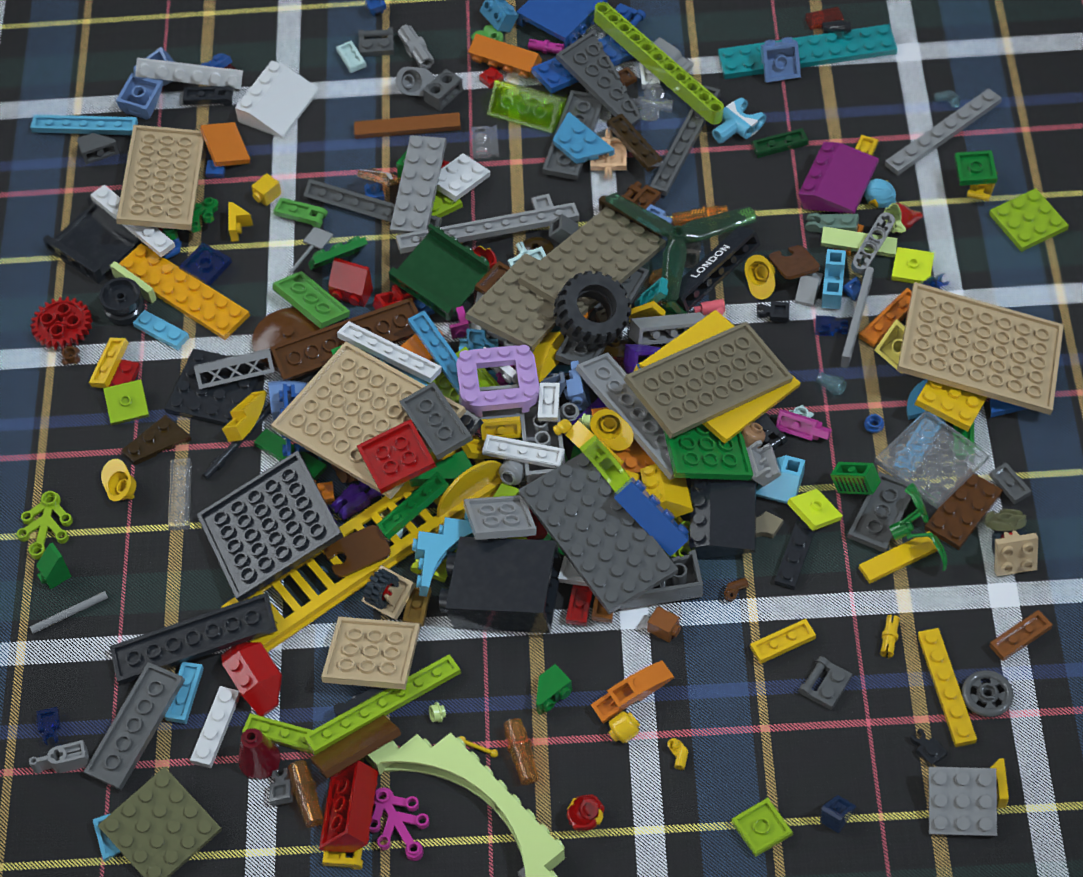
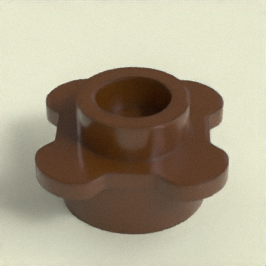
(70, 351)

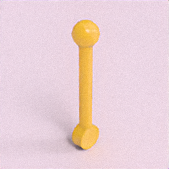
(494, 753)

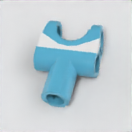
(738, 122)

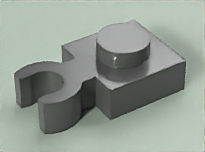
(281, 790)

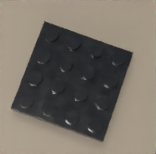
(214, 402)

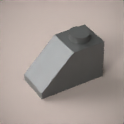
(96, 147)

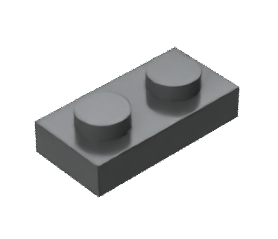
(1010, 483)

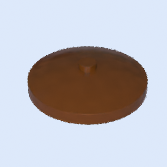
(278, 328)

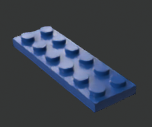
(556, 76)

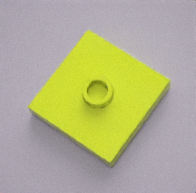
(912, 265)
(814, 509)

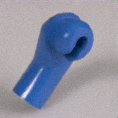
(175, 251)

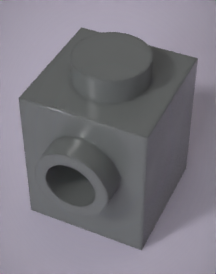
(562, 228)

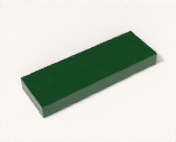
(780, 143)

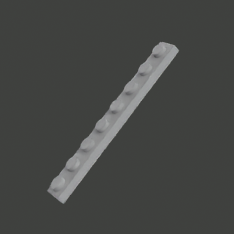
(943, 132)

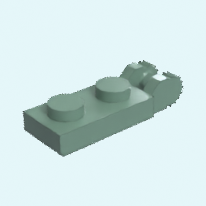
(837, 221)

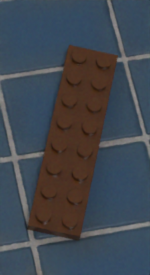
(313, 350)

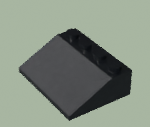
(722, 517)

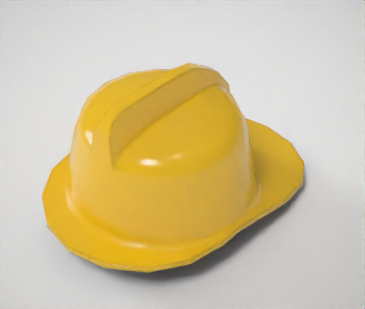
(760, 276)
(612, 429)
(118, 481)

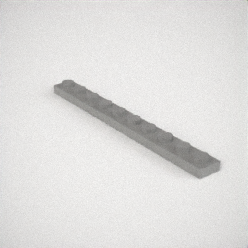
(493, 226)

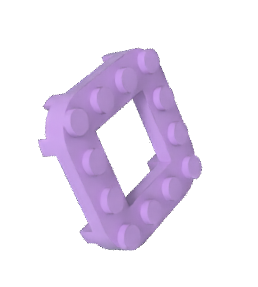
(521, 397)

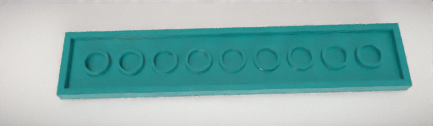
(814, 50)

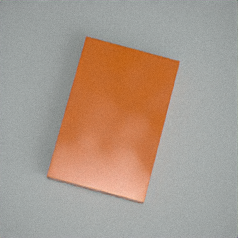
(225, 144)

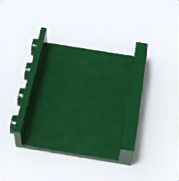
(440, 272)

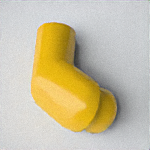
(562, 427)

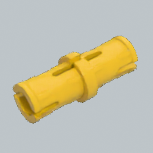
(889, 636)

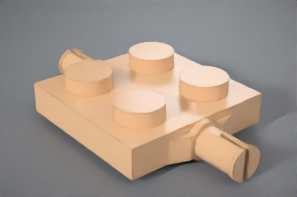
(609, 163)

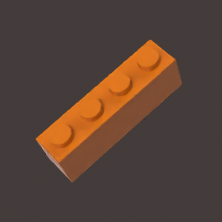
(504, 56)

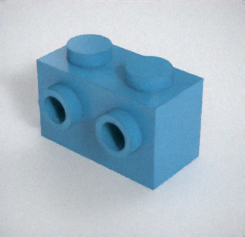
(499, 14)

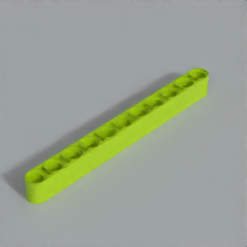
(659, 63)

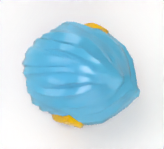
(880, 193)

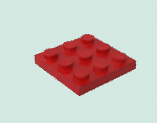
(396, 456)

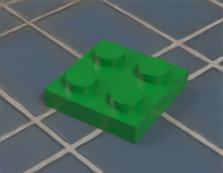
(976, 168)

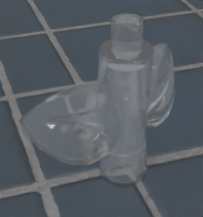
(652, 102)

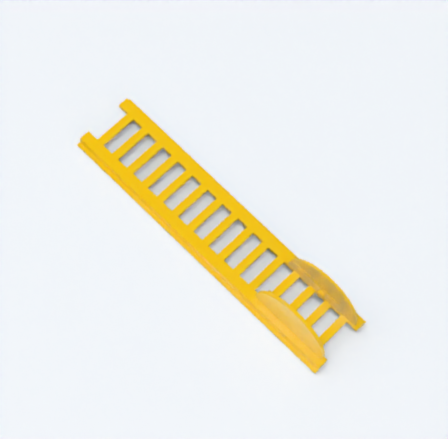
(476, 482)

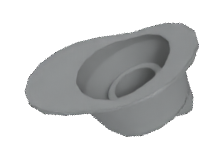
(413, 80)

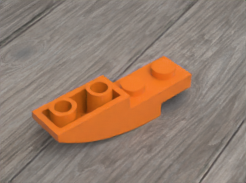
(631, 689)

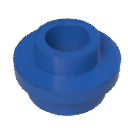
(874, 419)

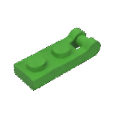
(300, 212)

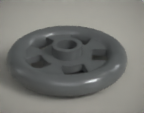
(996, 679)

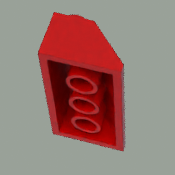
(349, 809)

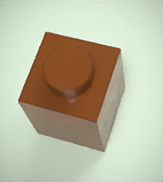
(664, 624)

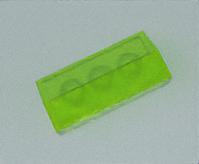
(526, 105)

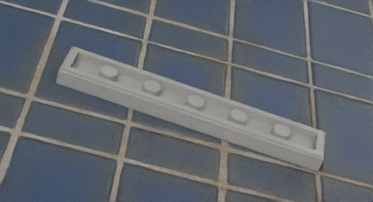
(857, 317)

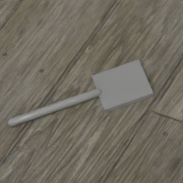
(316, 238)

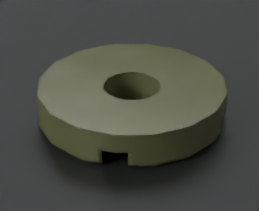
(1005, 520)

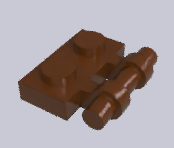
(643, 196)

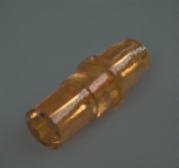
(684, 217)
(521, 752)
(305, 791)

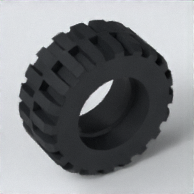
(604, 291)

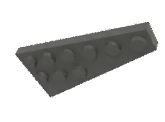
(596, 72)

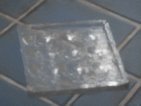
(932, 458)

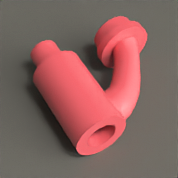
(709, 306)

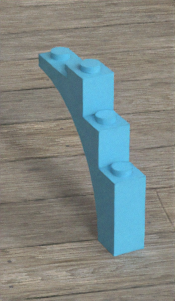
(434, 548)

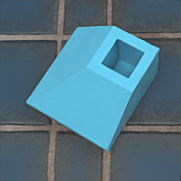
(787, 484)

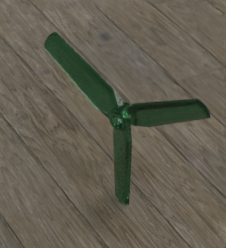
(695, 230)

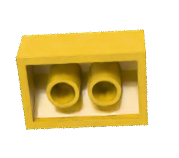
(671, 493)

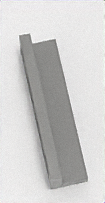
(231, 361)

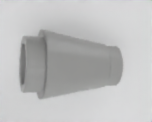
(569, 411)

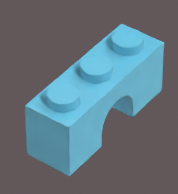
(833, 279)

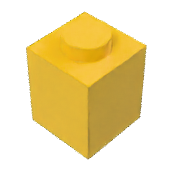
(266, 189)

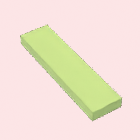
(853, 240)

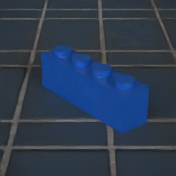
(652, 516)

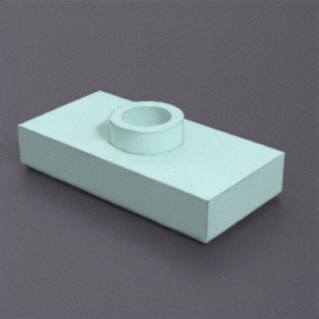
(351, 56)

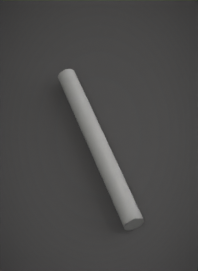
(68, 612)

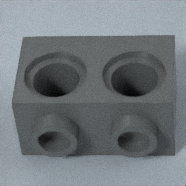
(443, 89)

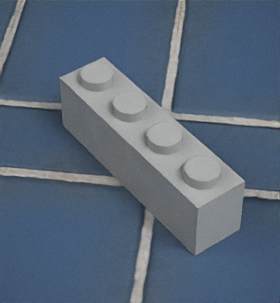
(661, 328)

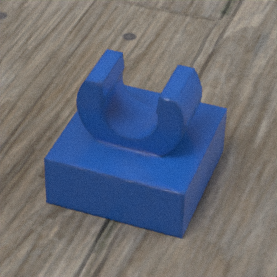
(375, 6)
(374, 190)

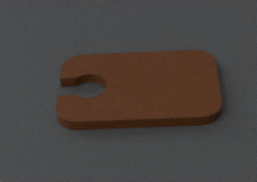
(796, 265)
(361, 549)

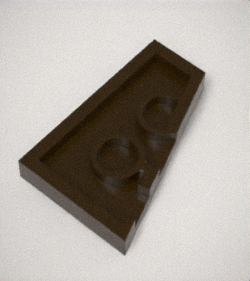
(157, 438)

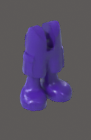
(353, 500)

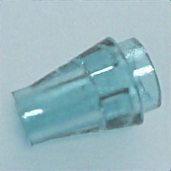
(832, 383)

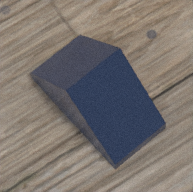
(836, 813)

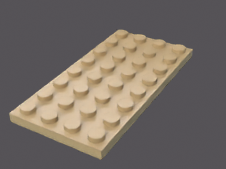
(161, 177)

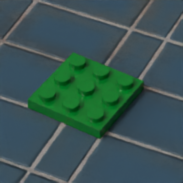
(338, 251)

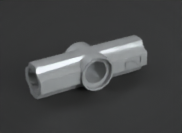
(415, 46)

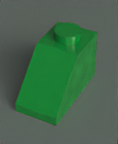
(52, 567)

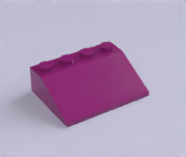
(837, 179)

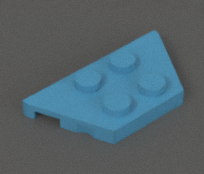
(579, 141)

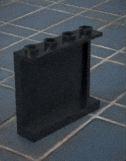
(93, 242)

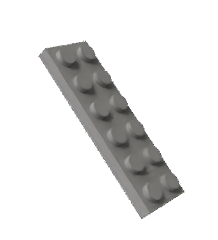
(418, 184)

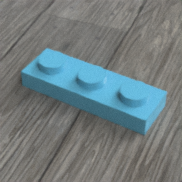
(161, 330)
(182, 704)

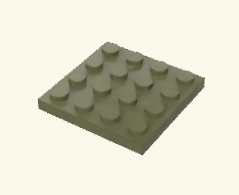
(159, 826)

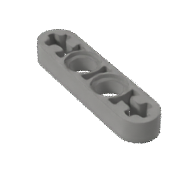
(872, 242)

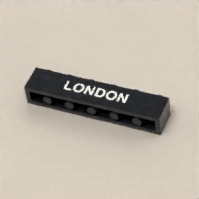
(717, 266)

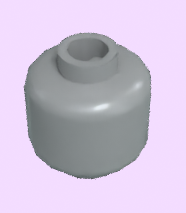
(512, 472)

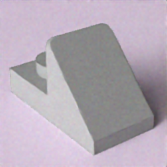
(808, 289)

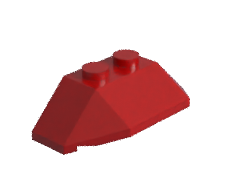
(254, 675)

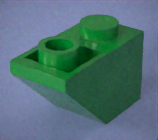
(552, 687)

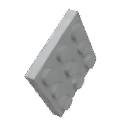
(499, 517)
(962, 801)

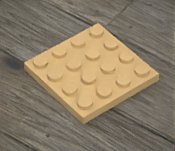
(371, 653)

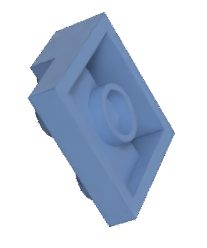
(780, 59)
(577, 389)

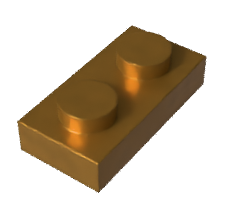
(417, 607)

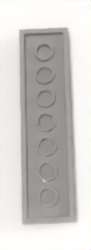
(608, 382)

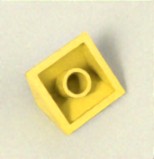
(891, 343)

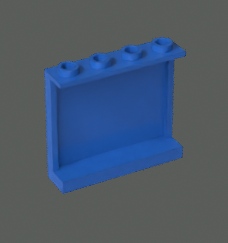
(559, 18)

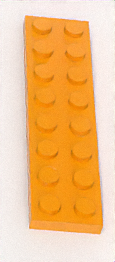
(186, 292)

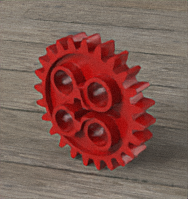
(61, 323)

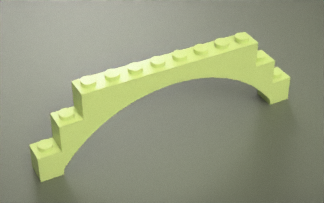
(455, 763)

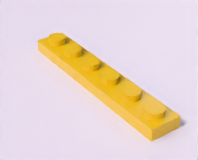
(947, 687)

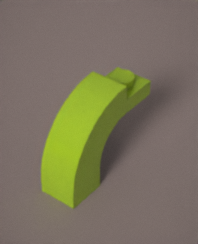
(605, 463)

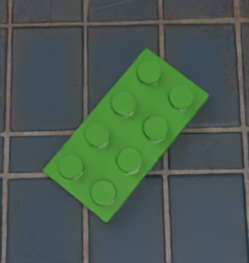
(311, 299)

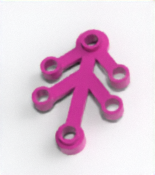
(396, 820)

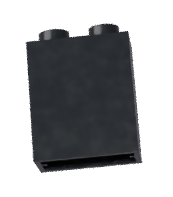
(502, 585)

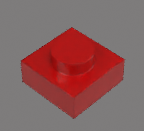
(489, 76)

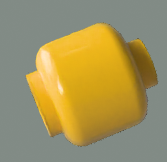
(623, 727)

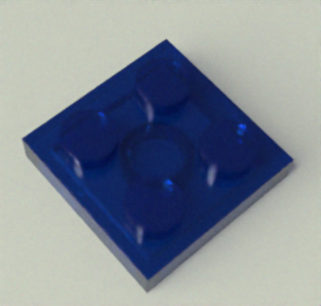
(206, 264)

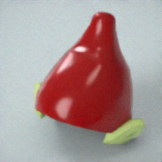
(903, 217)

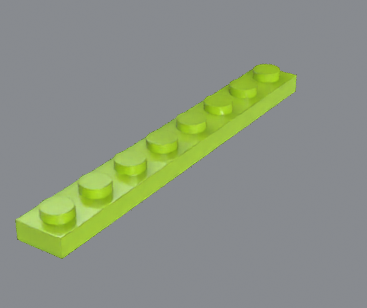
(381, 704)

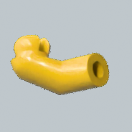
(680, 753)

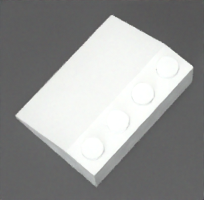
(275, 100)

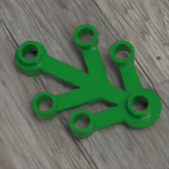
(208, 205)

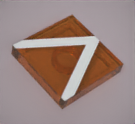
(379, 176)

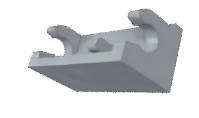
(763, 463)

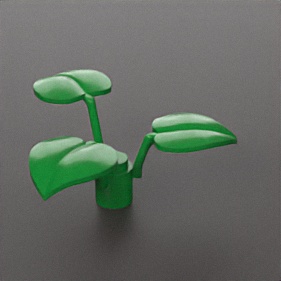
(905, 527)

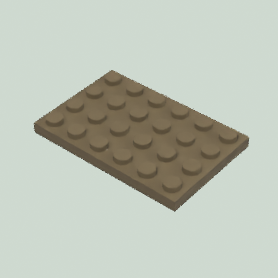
(513, 309)

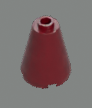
(257, 755)

